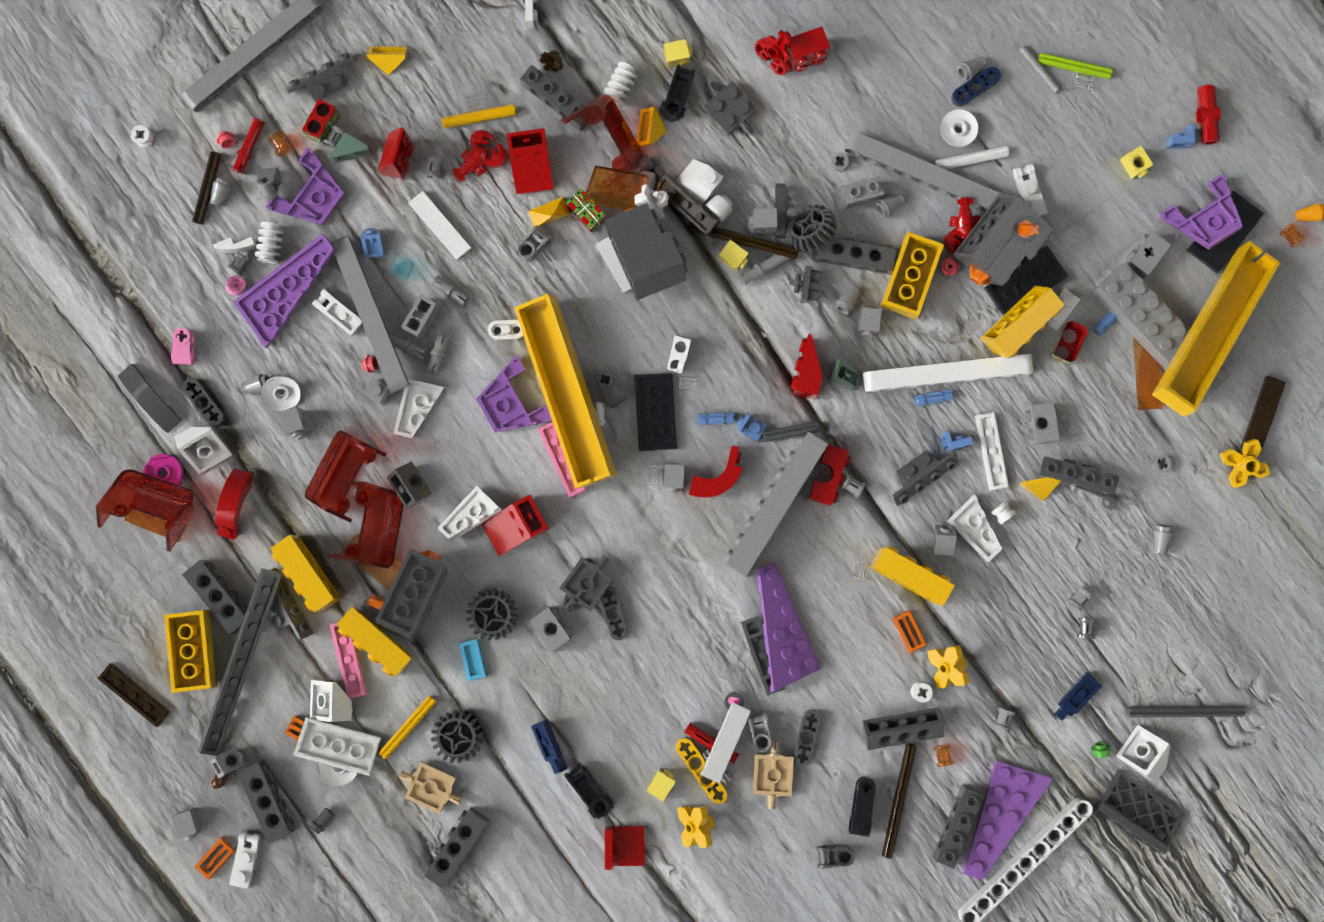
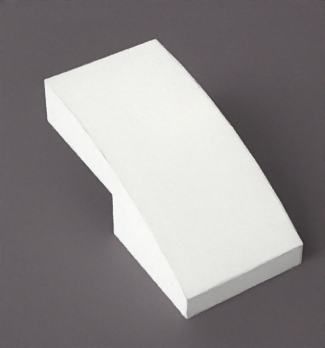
(230, 246)

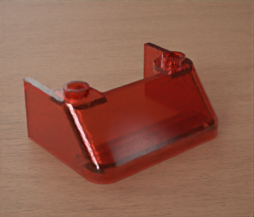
(605, 109)
(339, 464)
(149, 496)
(378, 528)

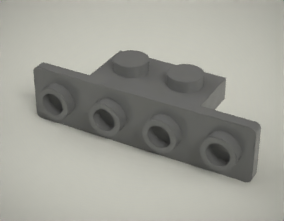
(325, 80)
(922, 472)
(1079, 475)
(286, 612)

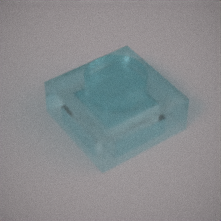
(400, 268)

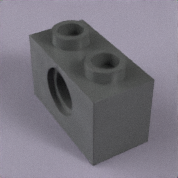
(409, 485)

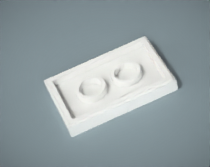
(610, 258)

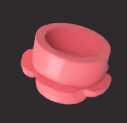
(226, 139)
(949, 271)
(370, 363)

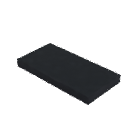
(1220, 254)
(1039, 271)
(655, 412)

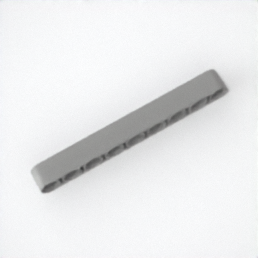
(251, 53)
(919, 171)
(370, 314)

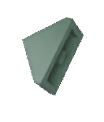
(349, 148)
(845, 375)

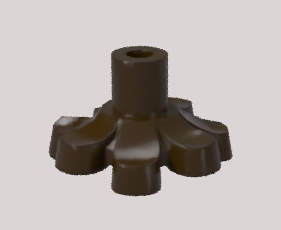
(551, 60)

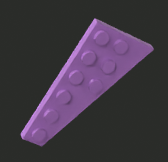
(278, 294)
(784, 636)
(1006, 804)

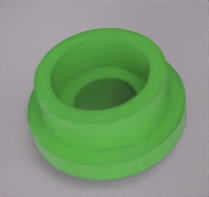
(1101, 749)

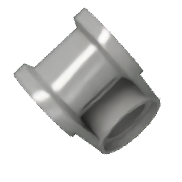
(269, 182)
(536, 241)
(760, 730)

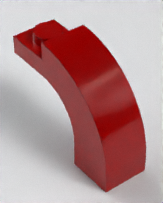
(714, 487)
(230, 503)

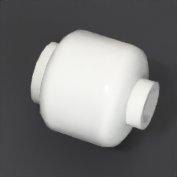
(720, 207)

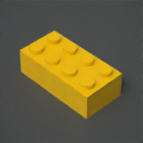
(911, 275)
(1022, 321)
(305, 573)
(912, 576)
(375, 641)
(190, 651)

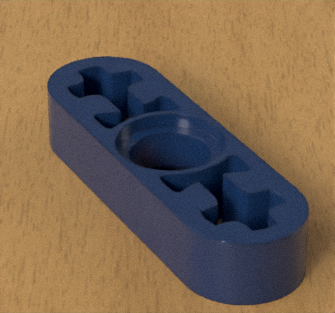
(979, 79)

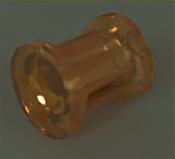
(279, 143)
(1292, 234)
(943, 755)

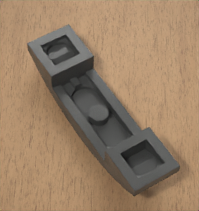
(148, 398)
(755, 637)

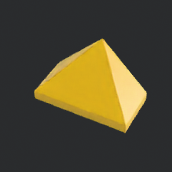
(387, 57)
(650, 127)
(549, 212)
(1040, 487)

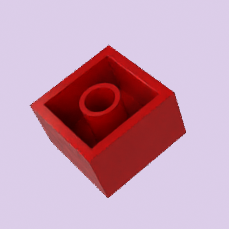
(808, 49)

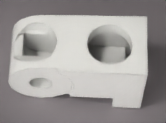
(678, 354)

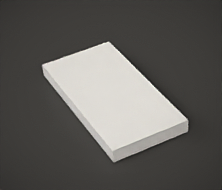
(337, 746)

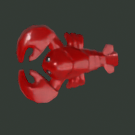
(777, 50)
(479, 156)
(964, 224)

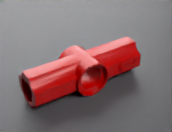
(1208, 114)

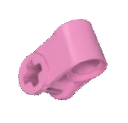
(183, 350)

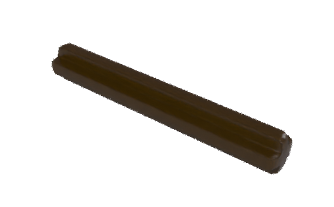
(206, 188)

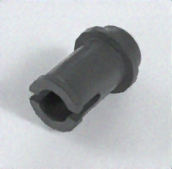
(322, 820)

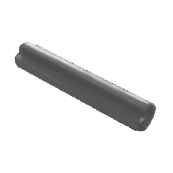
(790, 431)

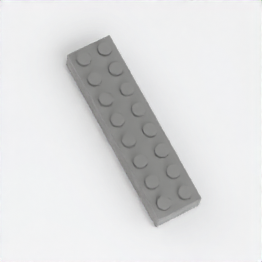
(1147, 318)
(776, 503)

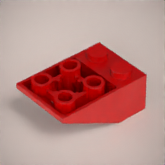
(396, 154)
(530, 161)
(809, 373)
(515, 525)

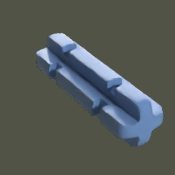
(1105, 323)
(934, 397)
(716, 418)

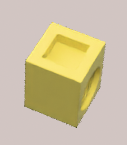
(677, 53)
(1139, 155)
(734, 256)
(661, 784)

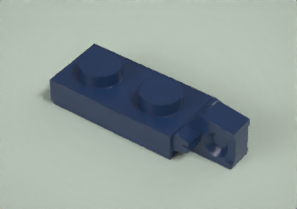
(1077, 696)
(549, 746)

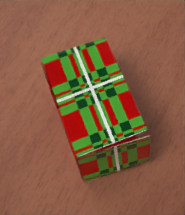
(325, 127)
(587, 213)
(1081, 332)

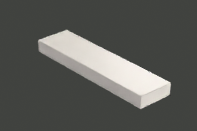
(439, 225)
(991, 451)
(725, 742)

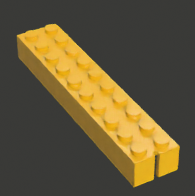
(1216, 329)
(565, 391)

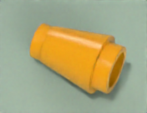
(1310, 213)

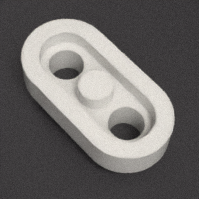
(507, 328)

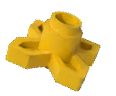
(1245, 463)
(950, 666)
(697, 826)

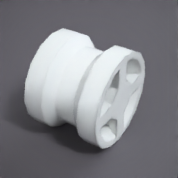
(146, 139)
(1003, 512)
(918, 689)

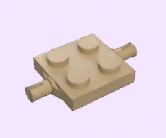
(773, 775)
(430, 787)

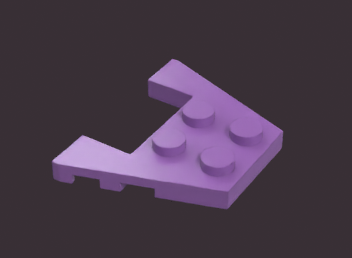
(316, 198)
(1211, 223)
(503, 406)

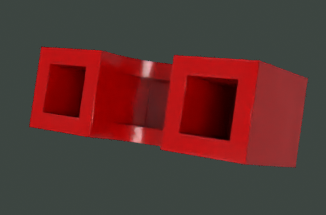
(836, 460)

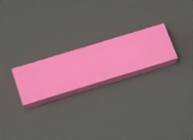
(555, 451)
(348, 663)

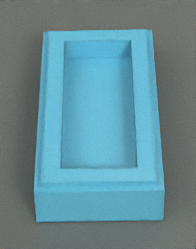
(473, 659)

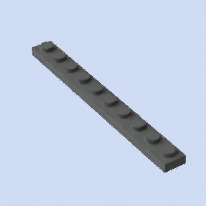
(239, 662)

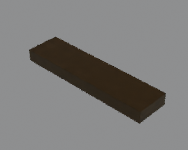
(687, 205)
(1264, 410)
(133, 695)

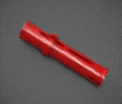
(244, 154)
(691, 730)

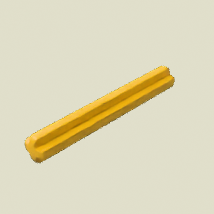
(479, 116)
(407, 727)

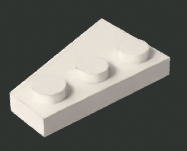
(415, 407)
(468, 514)
(975, 530)

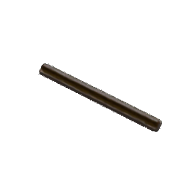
(750, 241)
(899, 800)

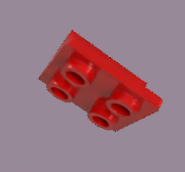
(624, 846)

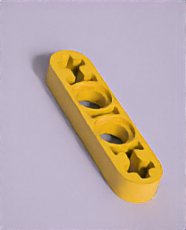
(697, 771)

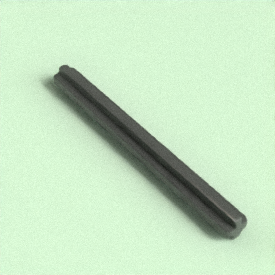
(1186, 711)

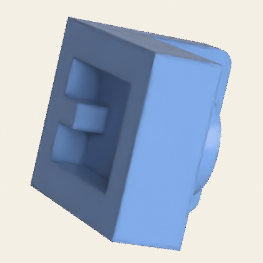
(1182, 140)
(372, 243)
(751, 427)
(959, 442)

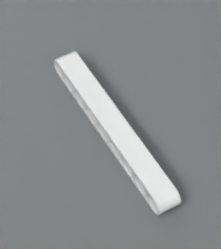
(948, 373)
(1035, 859)

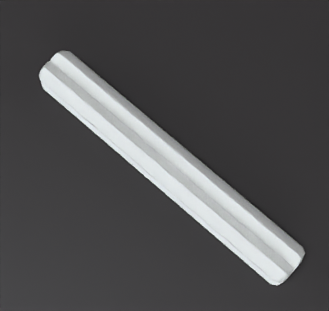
(972, 158)

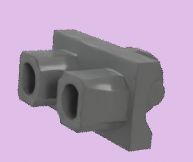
(807, 293)

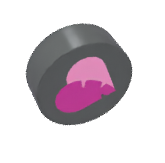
(733, 698)

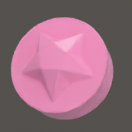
(236, 285)

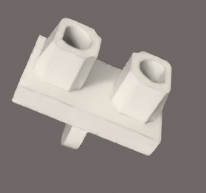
(655, 200)

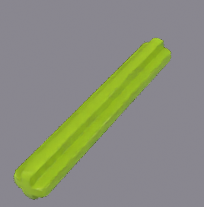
(1075, 65)

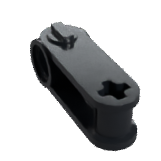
(678, 93)
(589, 791)
(862, 808)

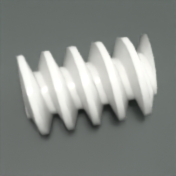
(620, 81)
(268, 240)

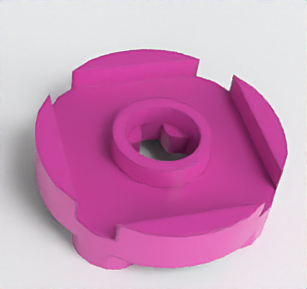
(169, 463)

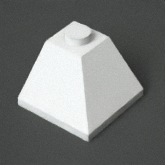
(700, 181)
(201, 447)
(329, 702)
(1145, 753)

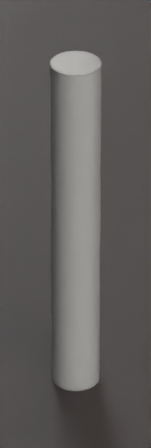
(1039, 69)

